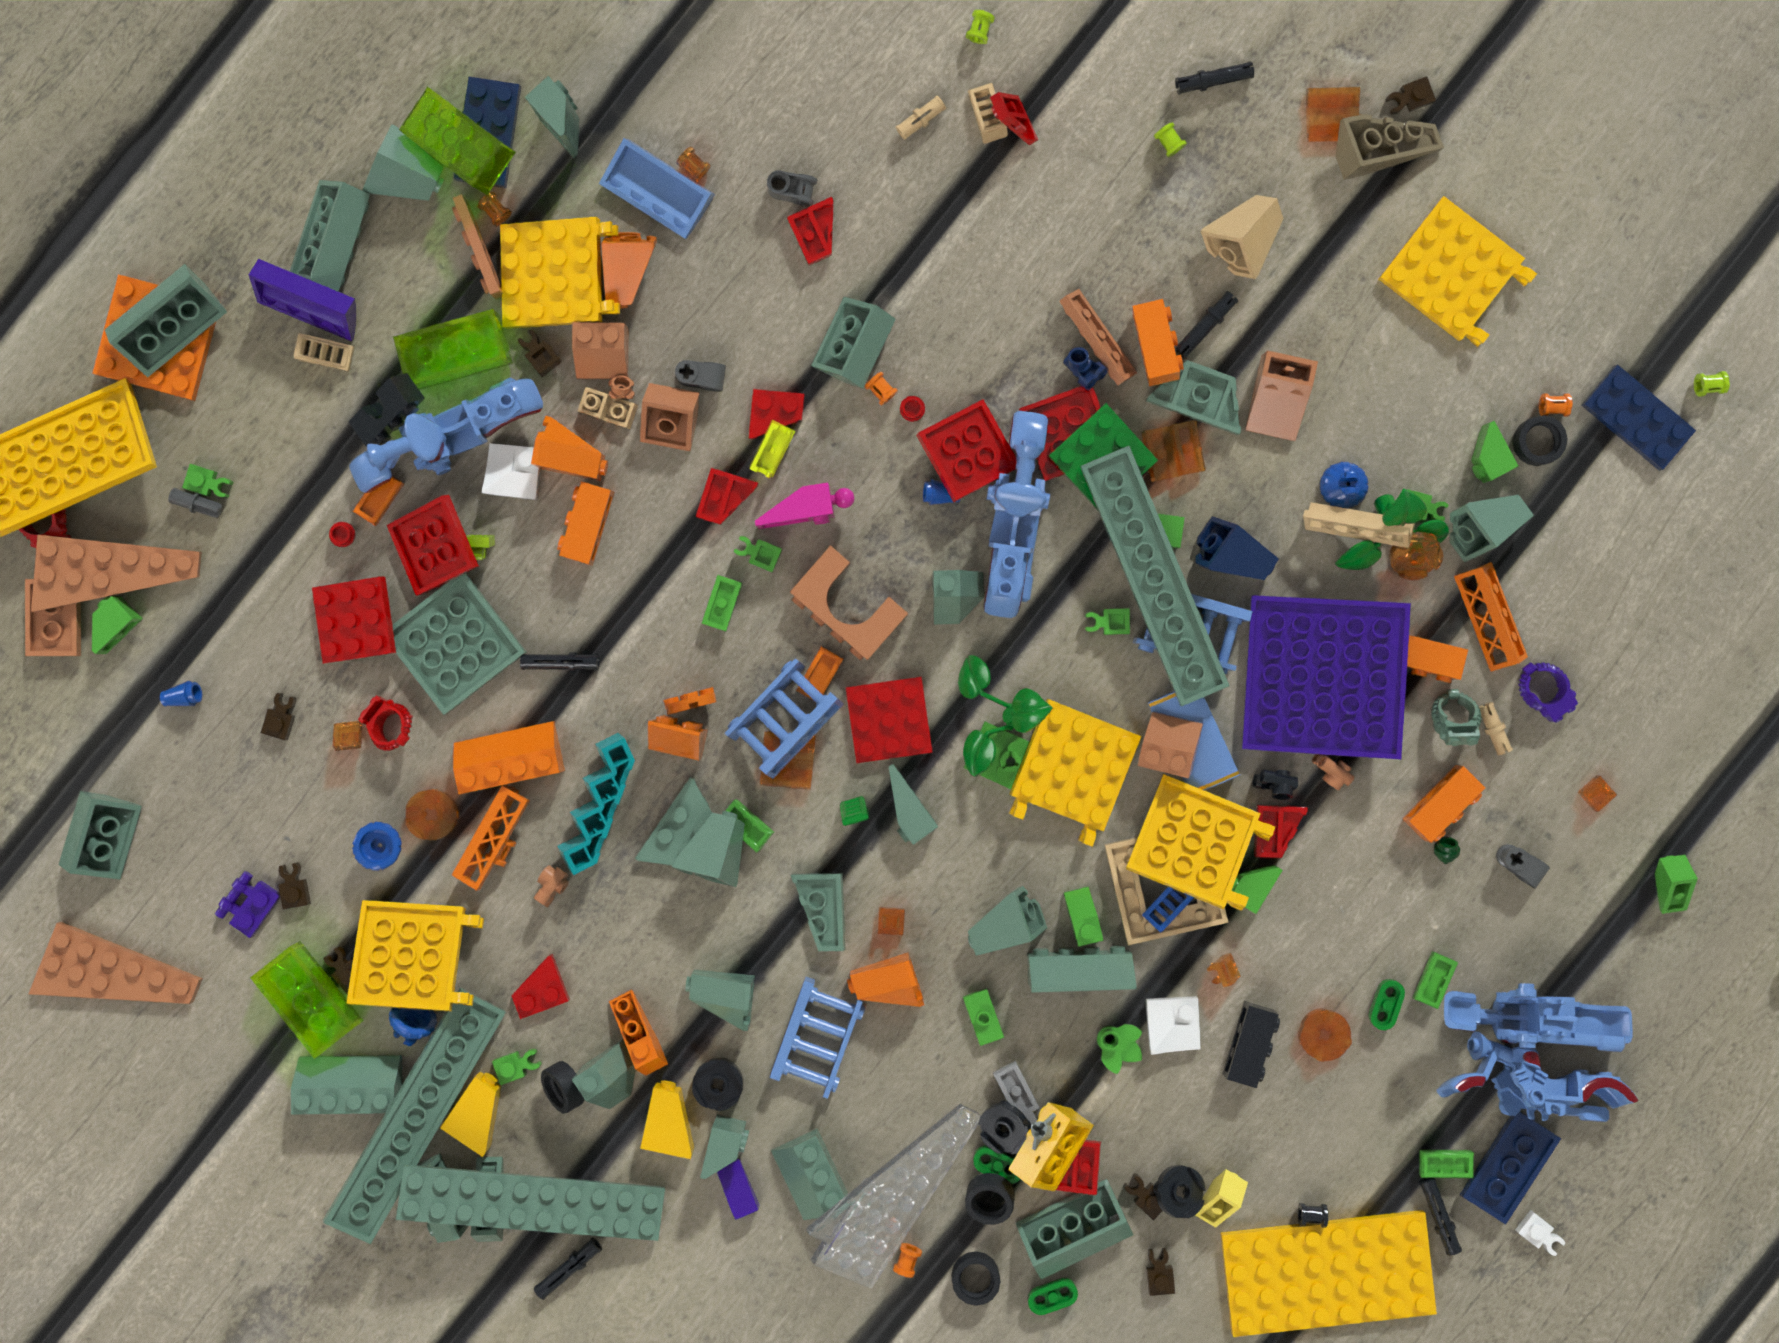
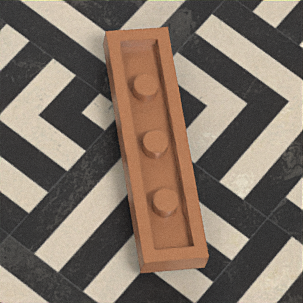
(473, 237)
(1098, 336)

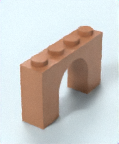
(813, 593)

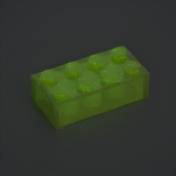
(457, 141)
(453, 349)
(306, 999)

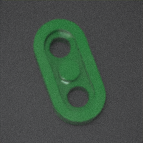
(1388, 1004)
(996, 1163)
(1053, 1298)

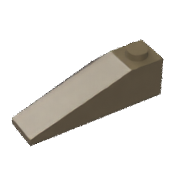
(1377, 144)

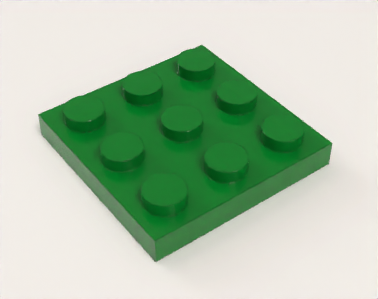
(1094, 439)

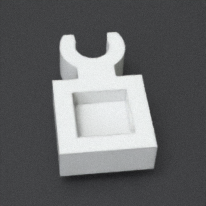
(1538, 1232)

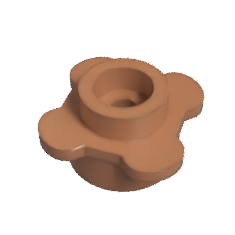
(621, 387)

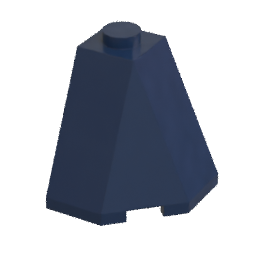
(1233, 551)

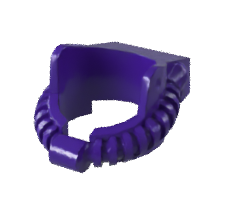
(1560, 704)

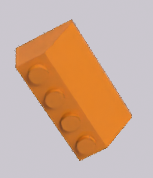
(507, 757)

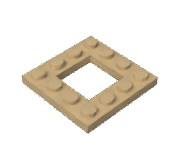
(1132, 904)

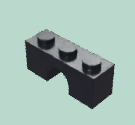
(377, 422)

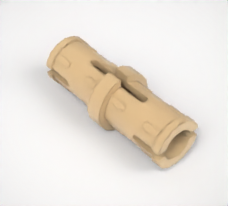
(935, 107)
(1495, 728)

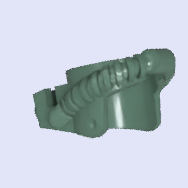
(1456, 733)

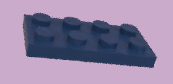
(495, 108)
(1638, 417)
(1510, 1167)

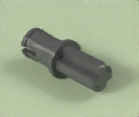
(195, 503)

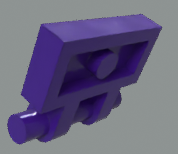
(255, 908)

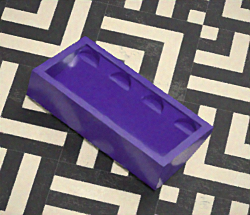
(304, 299)

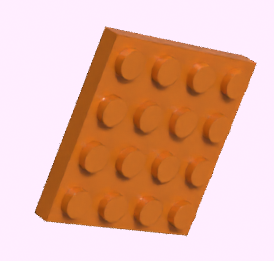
(177, 376)

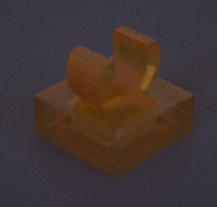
(347, 735)
(1597, 793)
(891, 921)
(1226, 970)

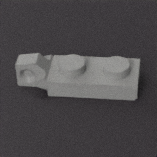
(1017, 1090)

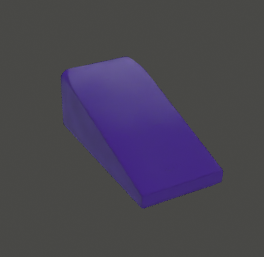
(738, 1190)

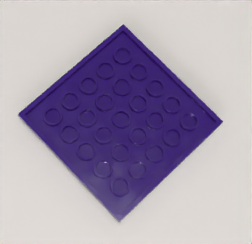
(1326, 676)

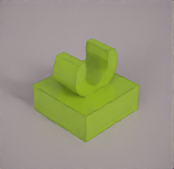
(480, 543)

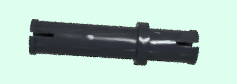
(1207, 79)
(1213, 316)
(560, 662)
(1450, 1243)
(576, 1261)

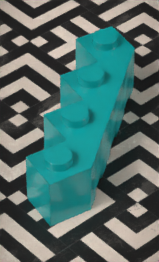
(595, 817)

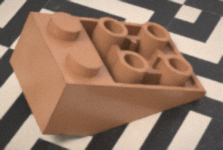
(1280, 395)

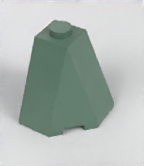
(403, 169)
(1486, 524)
(955, 594)
(714, 850)
(1008, 924)
(723, 995)
(607, 1077)

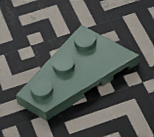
(824, 905)

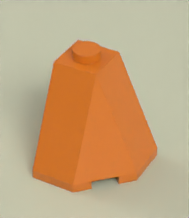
(625, 264)
(566, 453)
(887, 982)

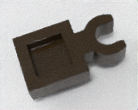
(1414, 96)
(540, 355)
(278, 721)
(294, 891)
(343, 968)
(1145, 1198)
(1160, 1276)

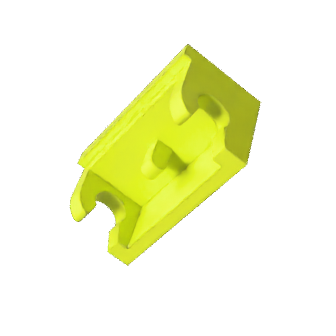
(772, 449)

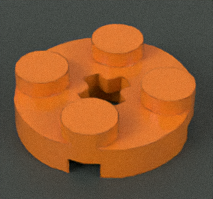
(690, 701)

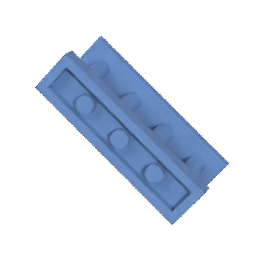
(1210, 609)
(790, 742)
(801, 1018)

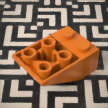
(676, 738)

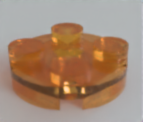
(1417, 569)
(416, 814)
(1338, 1040)

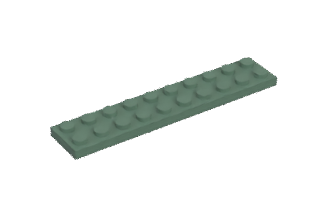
(1154, 576)
(413, 1118)
(530, 1202)

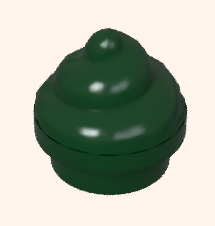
(1446, 849)

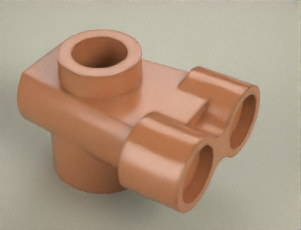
(1336, 773)
(553, 882)

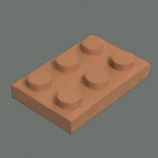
(52, 630)

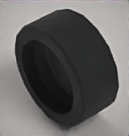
(1559, 435)
(560, 1088)
(986, 1214)
(977, 1298)

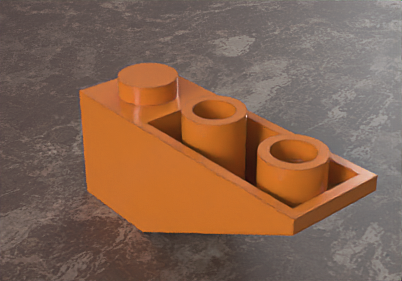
(638, 1034)

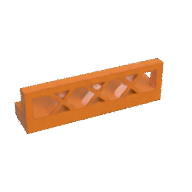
(1499, 612)
(486, 834)

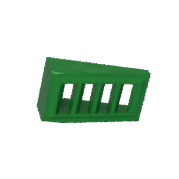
(854, 811)

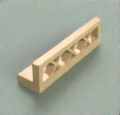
(1355, 525)

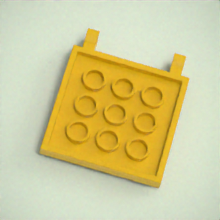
(1454, 270)
(553, 272)
(1074, 768)
(1196, 842)
(409, 956)

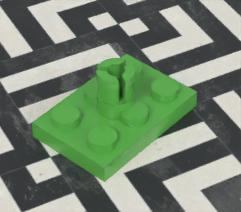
(1009, 756)

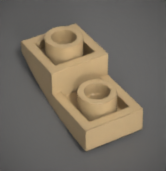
(603, 407)

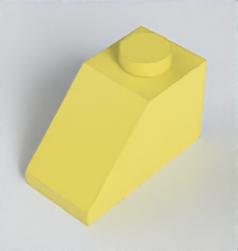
(1222, 1198)

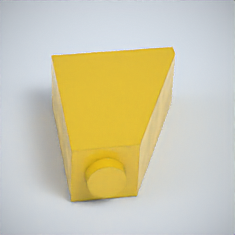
(475, 1114)
(667, 1122)

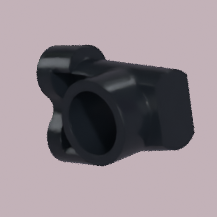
(1278, 781)

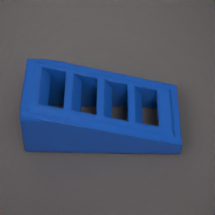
(1154, 920)

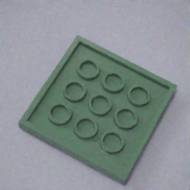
(455, 643)

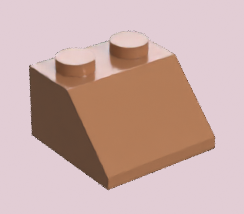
(600, 349)
(669, 416)
(1170, 744)

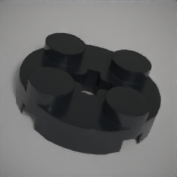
(714, 1098)
(1008, 1115)
(1166, 1189)

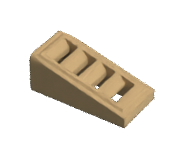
(990, 129)
(302, 346)

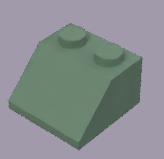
(725, 1142)

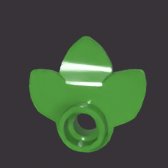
(1121, 1048)

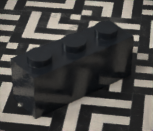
(1251, 1044)

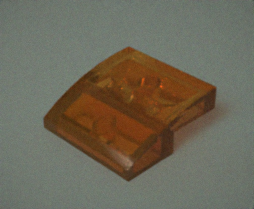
(1327, 108)
(1176, 449)
(797, 772)

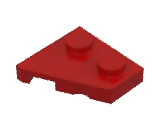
(1011, 113)
(814, 230)
(774, 405)
(723, 495)
(1285, 821)
(540, 990)
(1083, 1171)

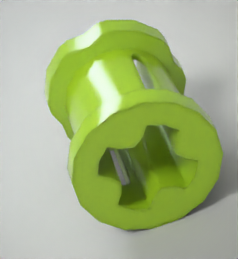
(976, 35)
(1170, 139)
(1711, 383)

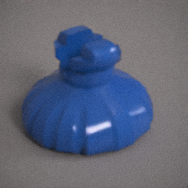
(1334, 486)
(367, 847)
(412, 1023)

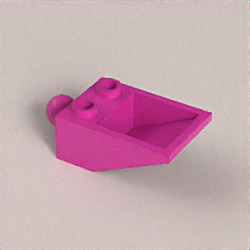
(806, 505)

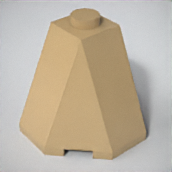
(1245, 235)

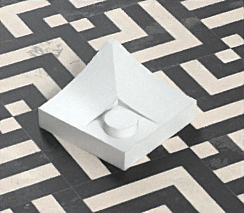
(511, 472)
(1173, 1024)

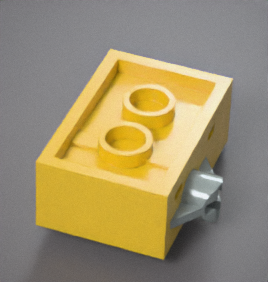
(1050, 1146)

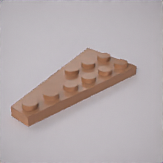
(87, 570)
(97, 968)

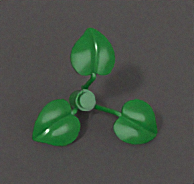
(1404, 510)
(1023, 714)

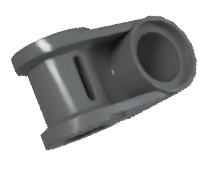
(794, 187)
(706, 375)
(1524, 866)

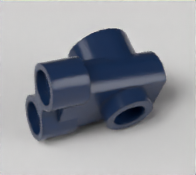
(1084, 368)

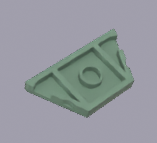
(1201, 396)
(677, 826)

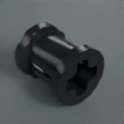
(1313, 1215)

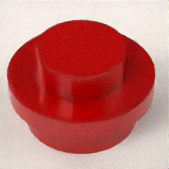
(912, 408)
(342, 534)

